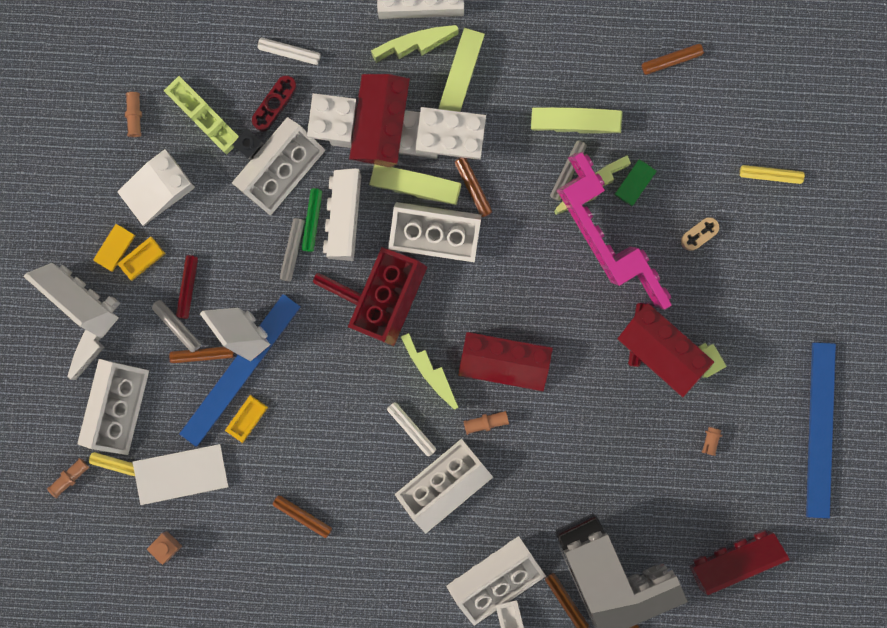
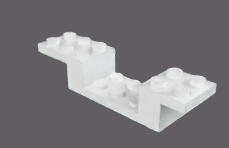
(422, 135)

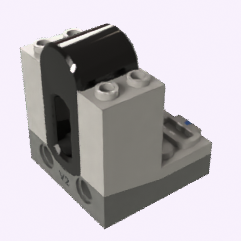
(601, 581)

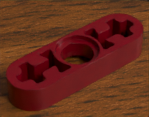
(283, 102)

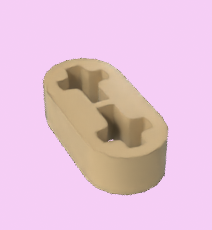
(702, 237)

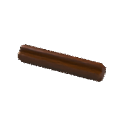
(566, 601)

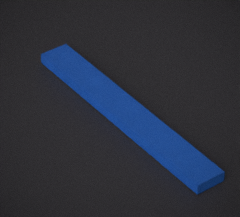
(237, 374)
(820, 430)

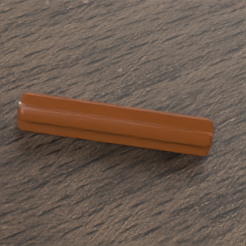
(672, 59)
(473, 187)
(200, 355)
(302, 516)

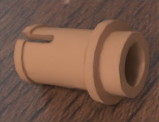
(711, 441)

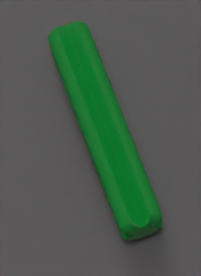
(312, 220)

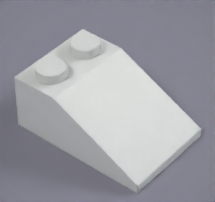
(155, 187)
(237, 331)

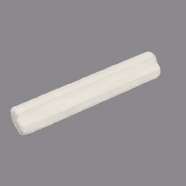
(289, 51)
(411, 429)

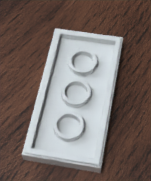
(180, 474)

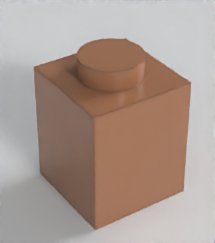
(164, 547)

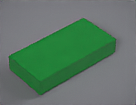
(635, 183)

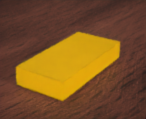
(114, 247)
(141, 258)
(246, 418)

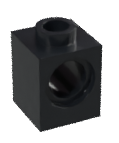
(248, 144)

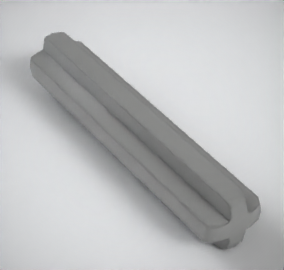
(567, 171)
(292, 249)
(176, 326)

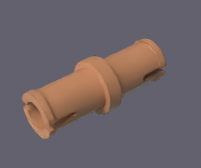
(133, 114)
(486, 422)
(68, 478)

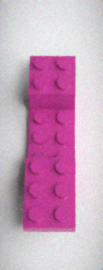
(617, 267)

